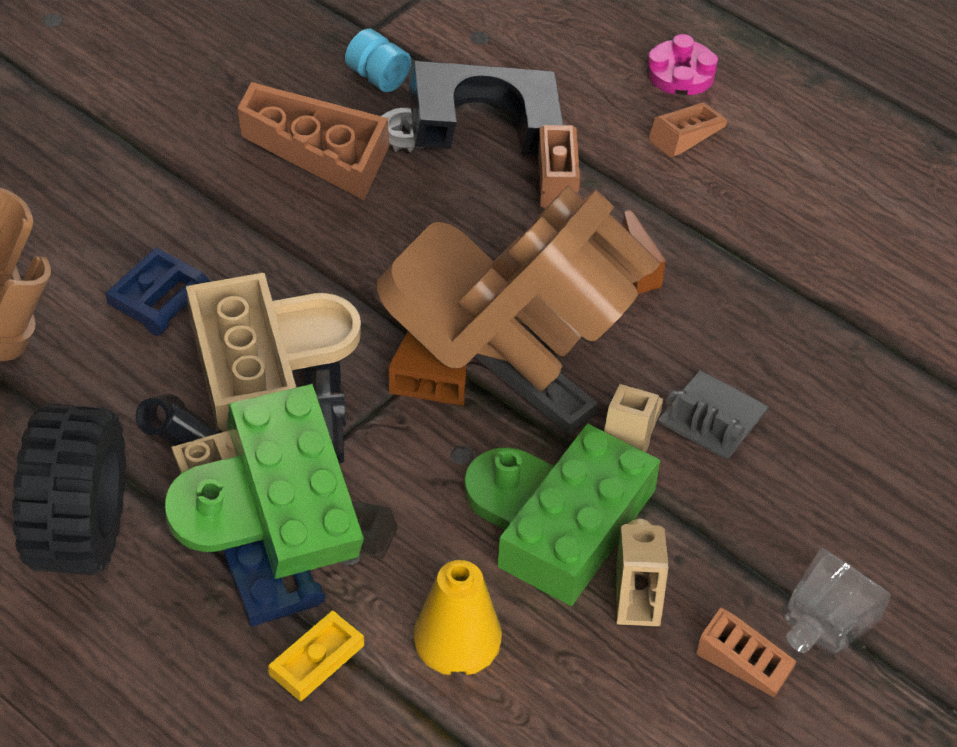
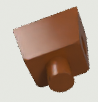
(421, 375)

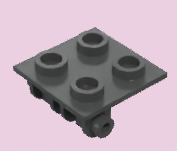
(712, 414)

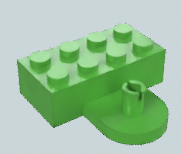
(275, 490)
(564, 515)

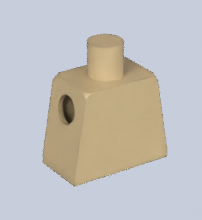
(643, 553)

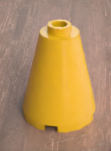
(458, 622)

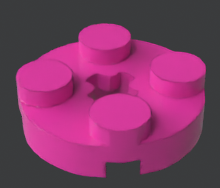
(695, 64)

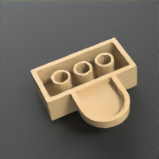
(255, 342)

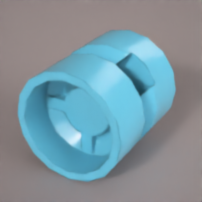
(378, 60)

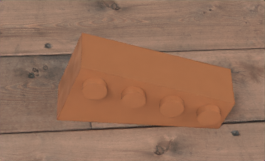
(316, 135)

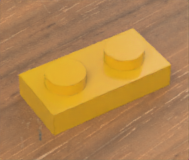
(316, 655)

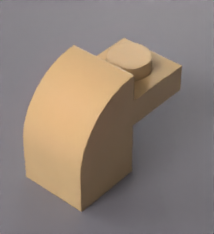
(633, 416)

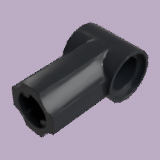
(180, 423)

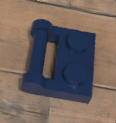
(148, 284)
(260, 592)

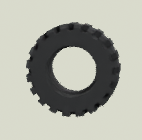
(69, 489)

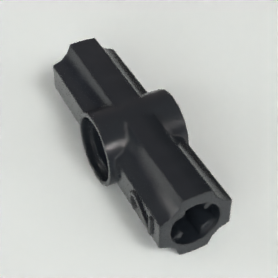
(326, 383)

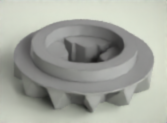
(396, 119)

